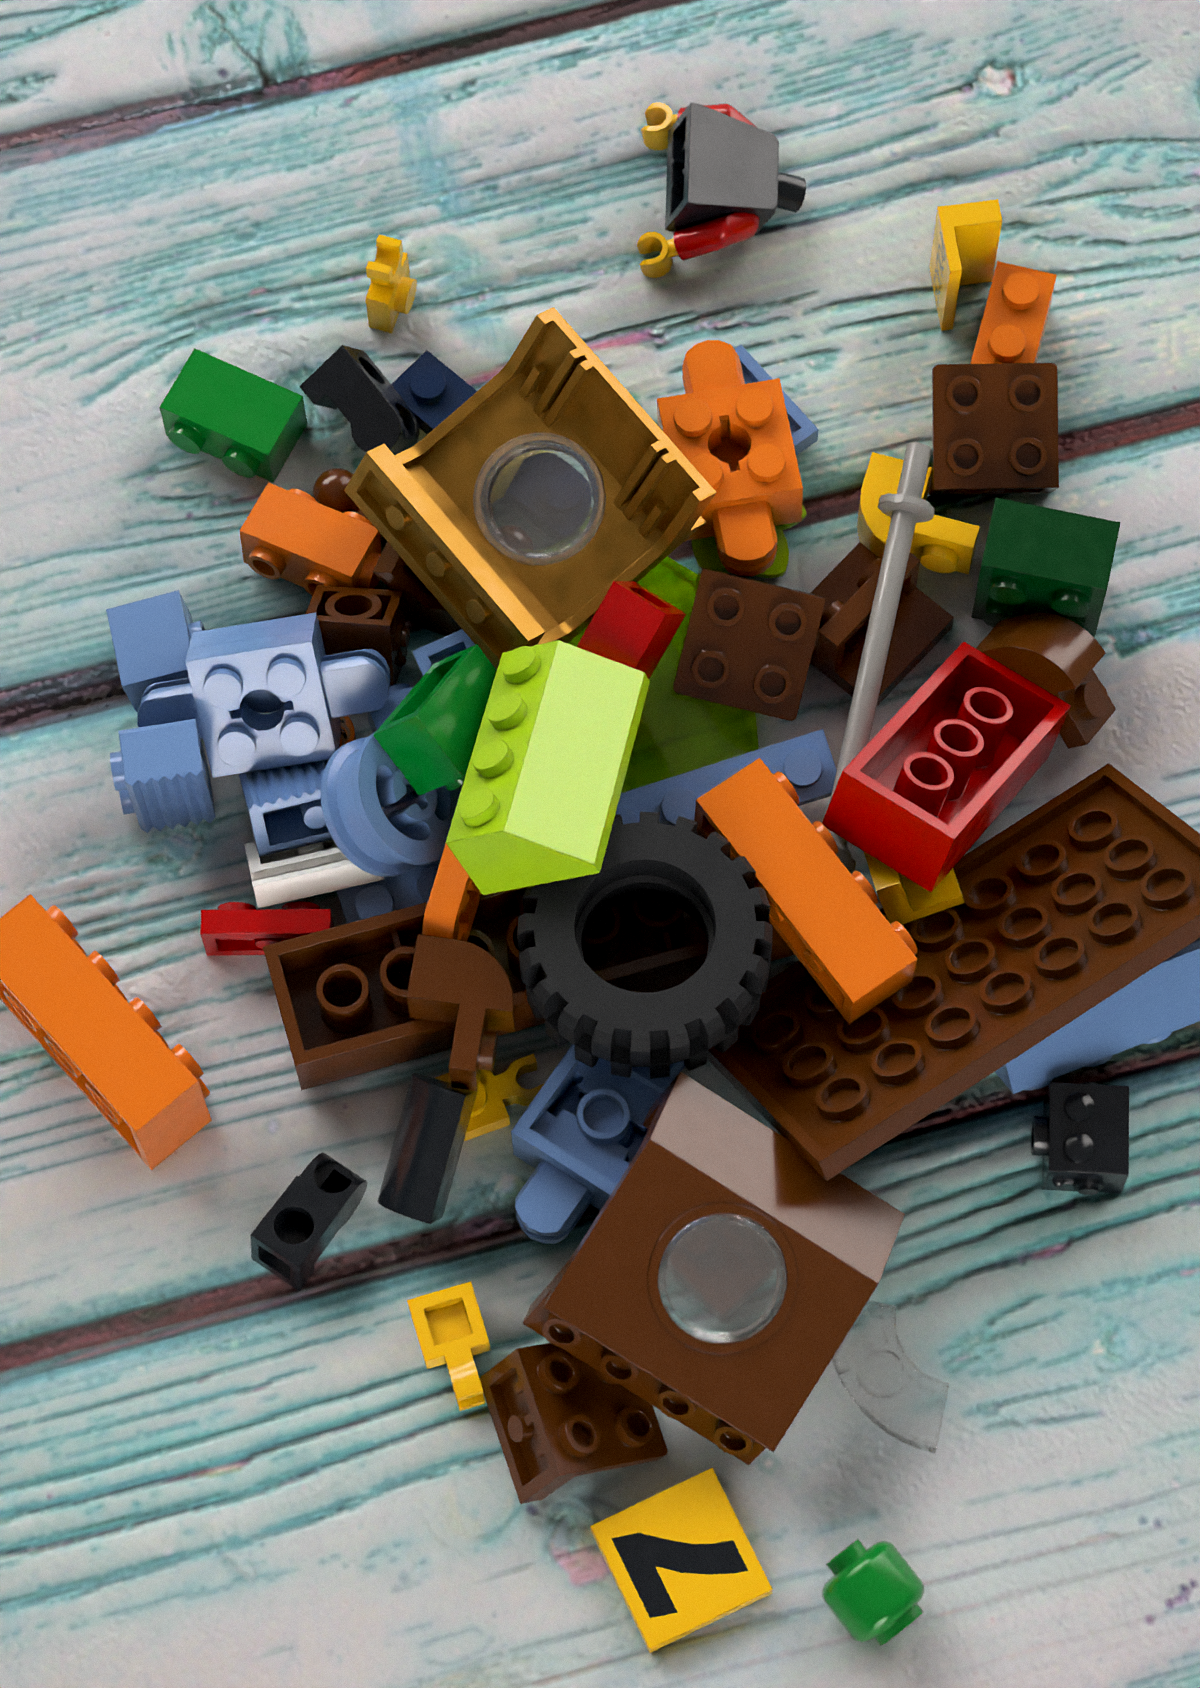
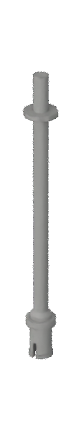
(905, 510)

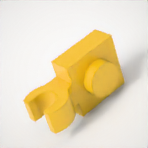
(451, 1334)

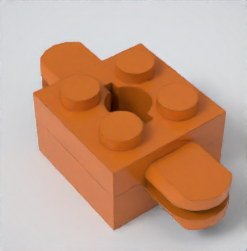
(742, 448)

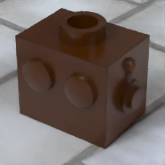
(363, 620)

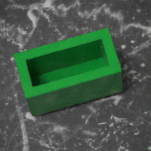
(233, 416)
(439, 721)

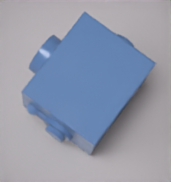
(151, 641)

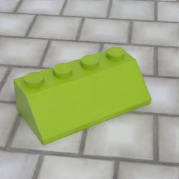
(546, 767)

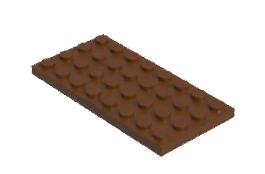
(1047, 930)

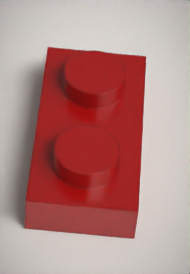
(244, 930)

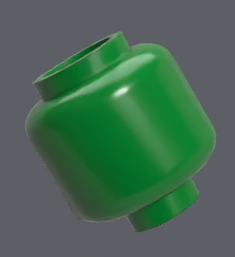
(873, 1591)

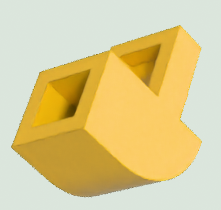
(939, 544)

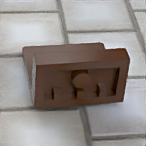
(994, 429)
(748, 644)
(565, 1420)

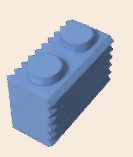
(163, 775)
(285, 806)

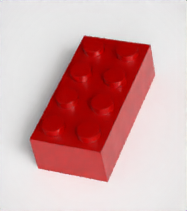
(945, 766)

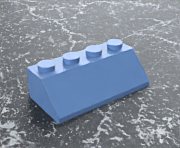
(1134, 1015)

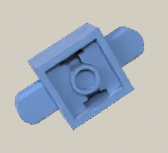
(268, 670)
(580, 1141)

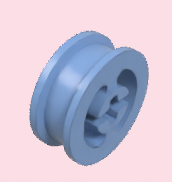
(390, 840)

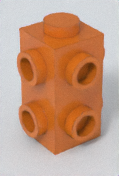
(308, 542)

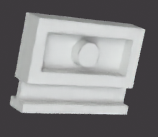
(302, 872)

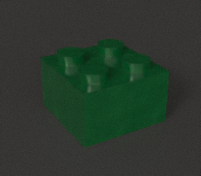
(1044, 564)

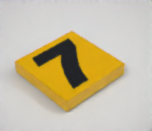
(681, 1560)

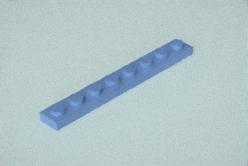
(802, 760)

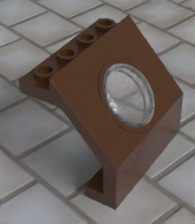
(719, 1273)

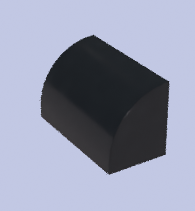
(426, 1148)

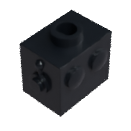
(1083, 1138)

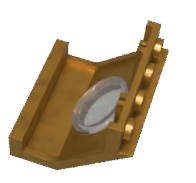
(534, 495)

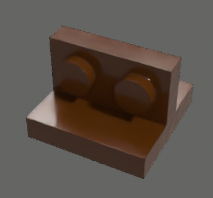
(846, 616)

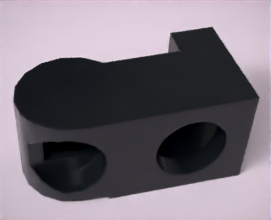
(366, 400)
(306, 1219)

